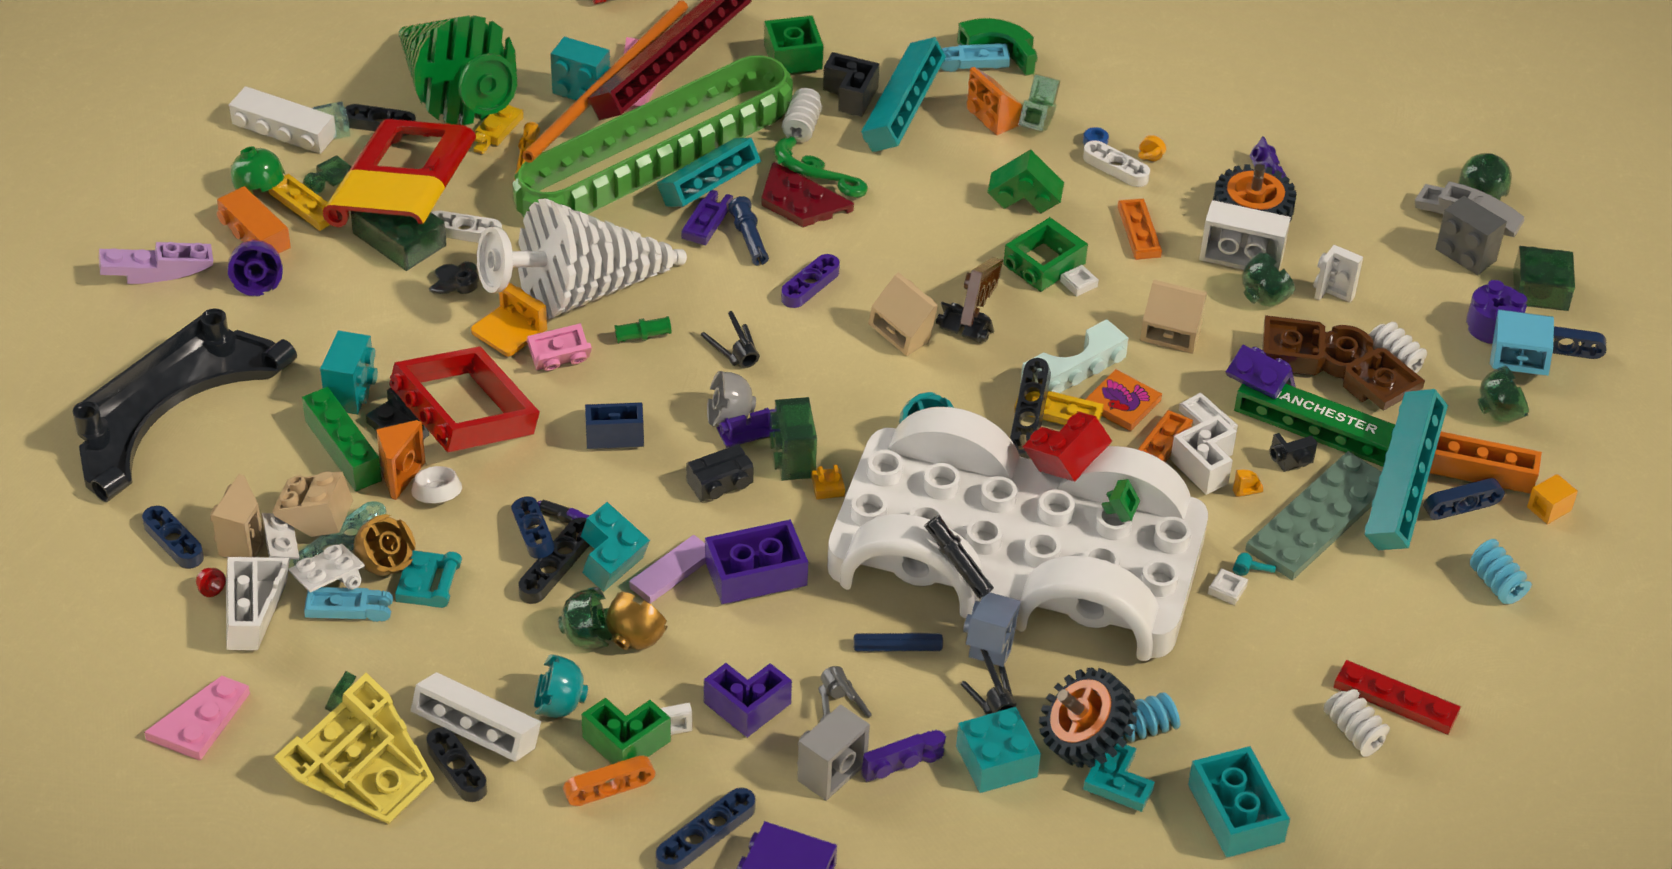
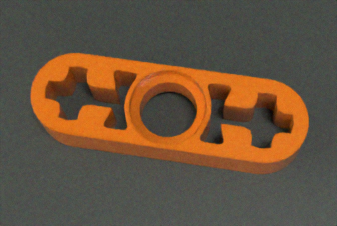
(592, 786)

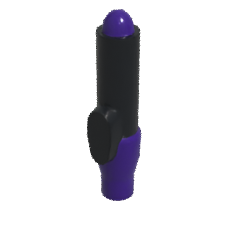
(562, 512)

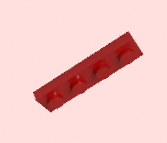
(1398, 697)

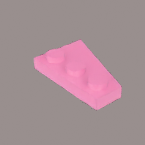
(201, 719)

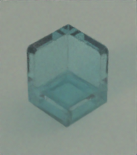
(340, 116)

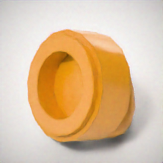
(1152, 148)

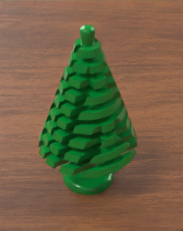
(460, 67)

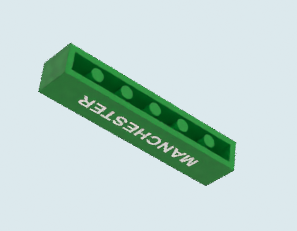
(1321, 418)

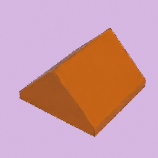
(400, 454)

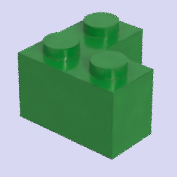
(1028, 179)
(625, 736)

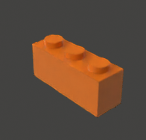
(252, 219)

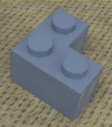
(992, 627)

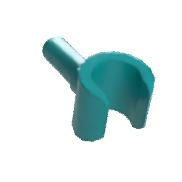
(1245, 562)

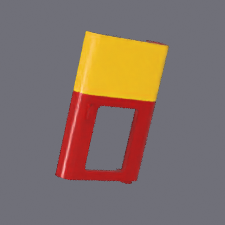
(396, 188)

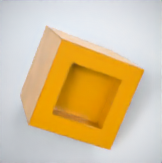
(1552, 499)

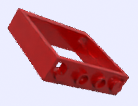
(518, 411)

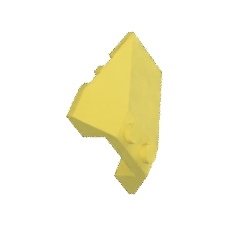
(361, 755)

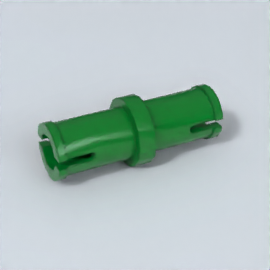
(643, 329)

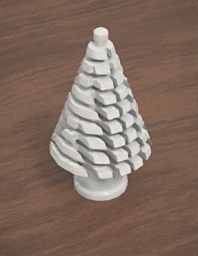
(570, 257)

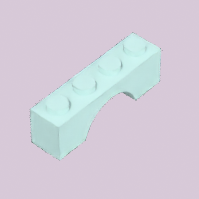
(1102, 348)

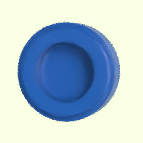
(1095, 134)

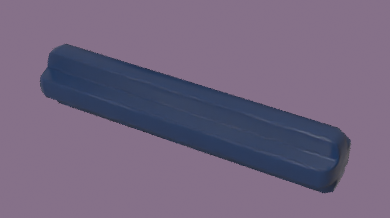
(898, 642)

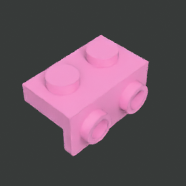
(559, 347)

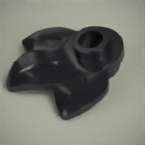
(453, 277)

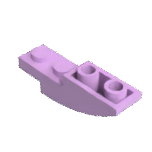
(164, 263)

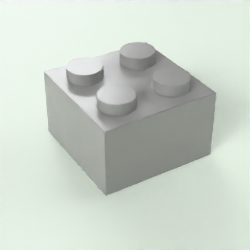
(832, 751)

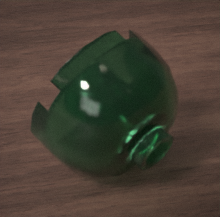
(1487, 174)
(1265, 282)
(1502, 397)
(585, 619)

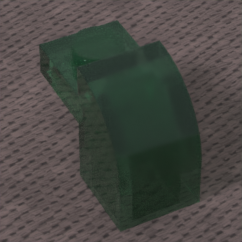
(1041, 106)

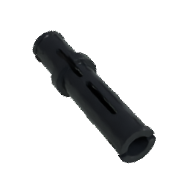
(950, 546)

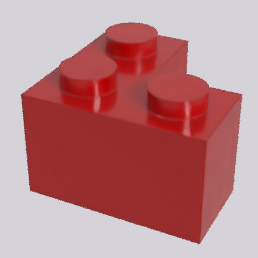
(1069, 450)

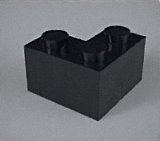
(853, 80)

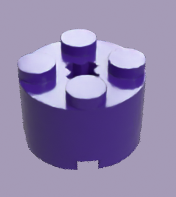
(1485, 306)

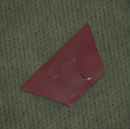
(800, 198)

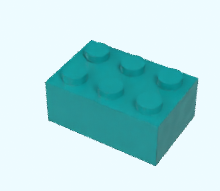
(1238, 801)

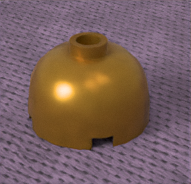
(384, 545)
(633, 623)

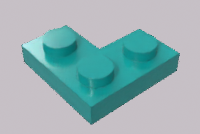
(1116, 783)

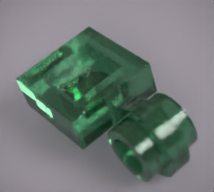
(331, 170)

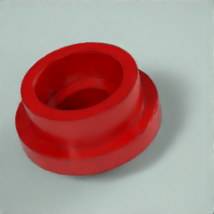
(205, 579)

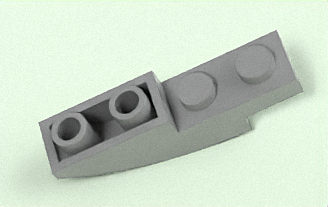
(1438, 199)

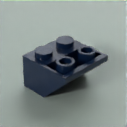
(614, 425)

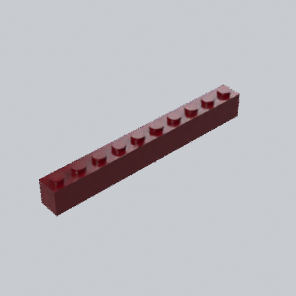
(663, 56)

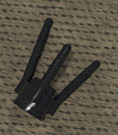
(743, 350)
(998, 697)

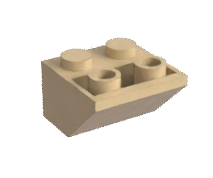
(903, 315)
(1173, 316)
(315, 503)
(237, 521)

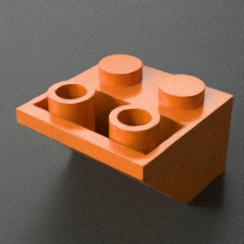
(992, 103)

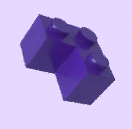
(747, 702)

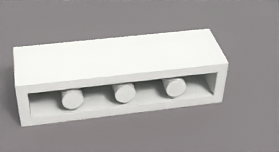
(282, 119)
(475, 716)

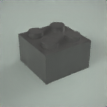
(1470, 235)

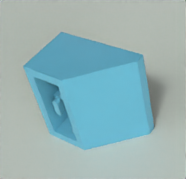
(1523, 342)

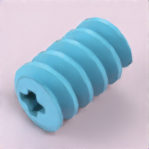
(1500, 572)
(1154, 712)

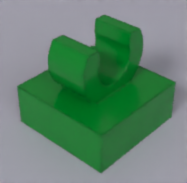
(1122, 501)

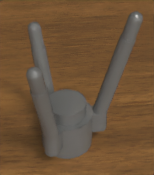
(837, 685)

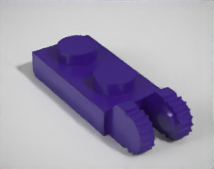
(706, 218)
(903, 754)

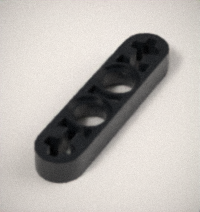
(1033, 408)
(561, 562)

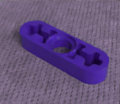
(807, 290)

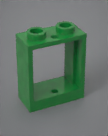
(1055, 236)

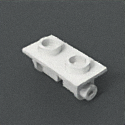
(279, 538)

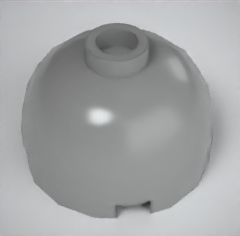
(730, 398)

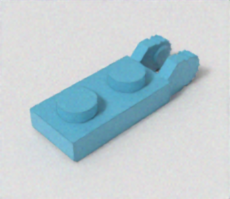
(975, 56)
(348, 604)

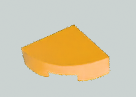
(1246, 483)

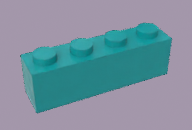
(708, 172)

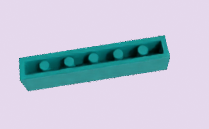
(903, 94)
(1406, 470)

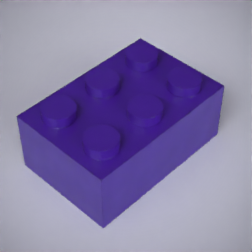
(756, 561)

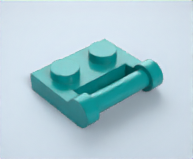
(419, 576)

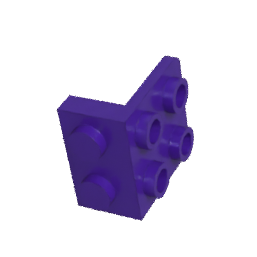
(1260, 372)

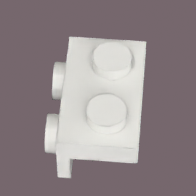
(1338, 274)

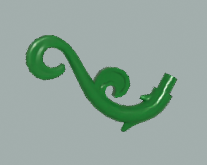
(815, 168)

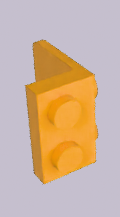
(512, 321)

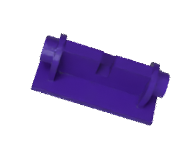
(1266, 155)
(743, 430)

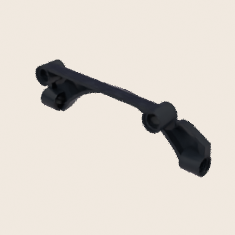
(185, 364)

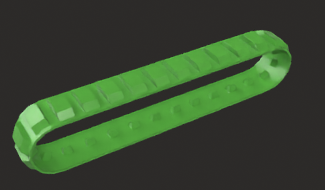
(650, 119)

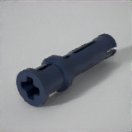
(746, 222)

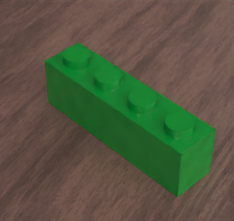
(342, 439)

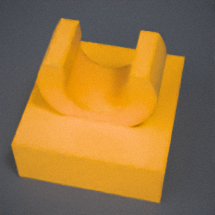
(828, 483)

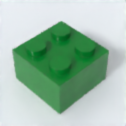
(794, 43)

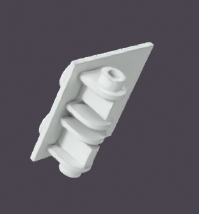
(331, 564)

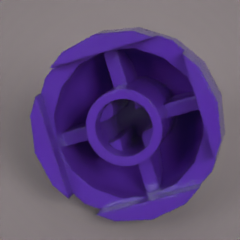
(255, 268)

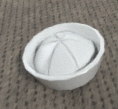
(436, 485)

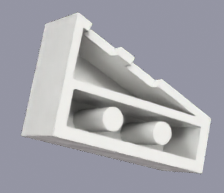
(251, 598)

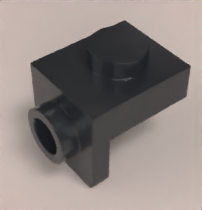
(1292, 454)

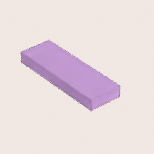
(669, 570)

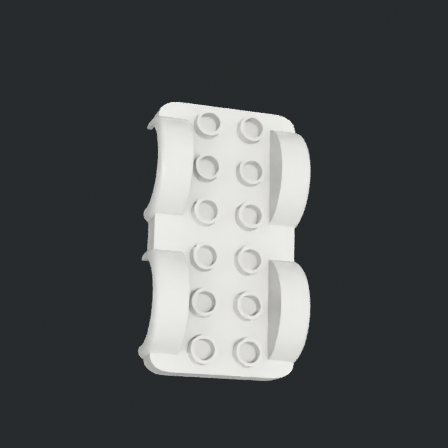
(1023, 527)

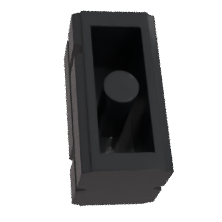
(720, 473)

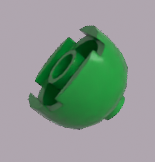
(256, 169)

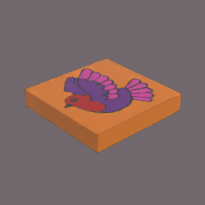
(1125, 399)

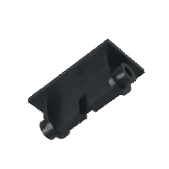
(951, 319)

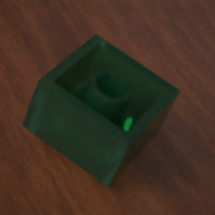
(1545, 277)
(793, 438)

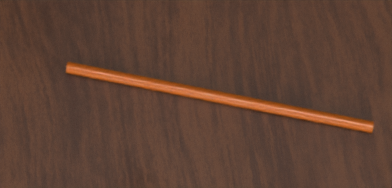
(583, 103)

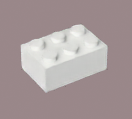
(1240, 233)

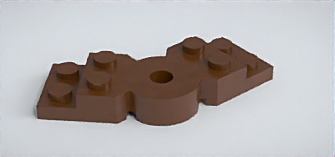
(1342, 353)

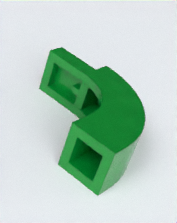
(998, 31)

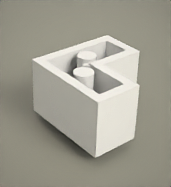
(1205, 453)

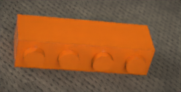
(1482, 459)

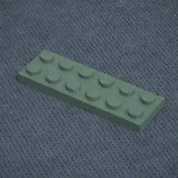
(1317, 516)

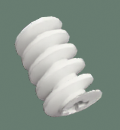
(802, 115)
(1399, 344)
(1357, 721)

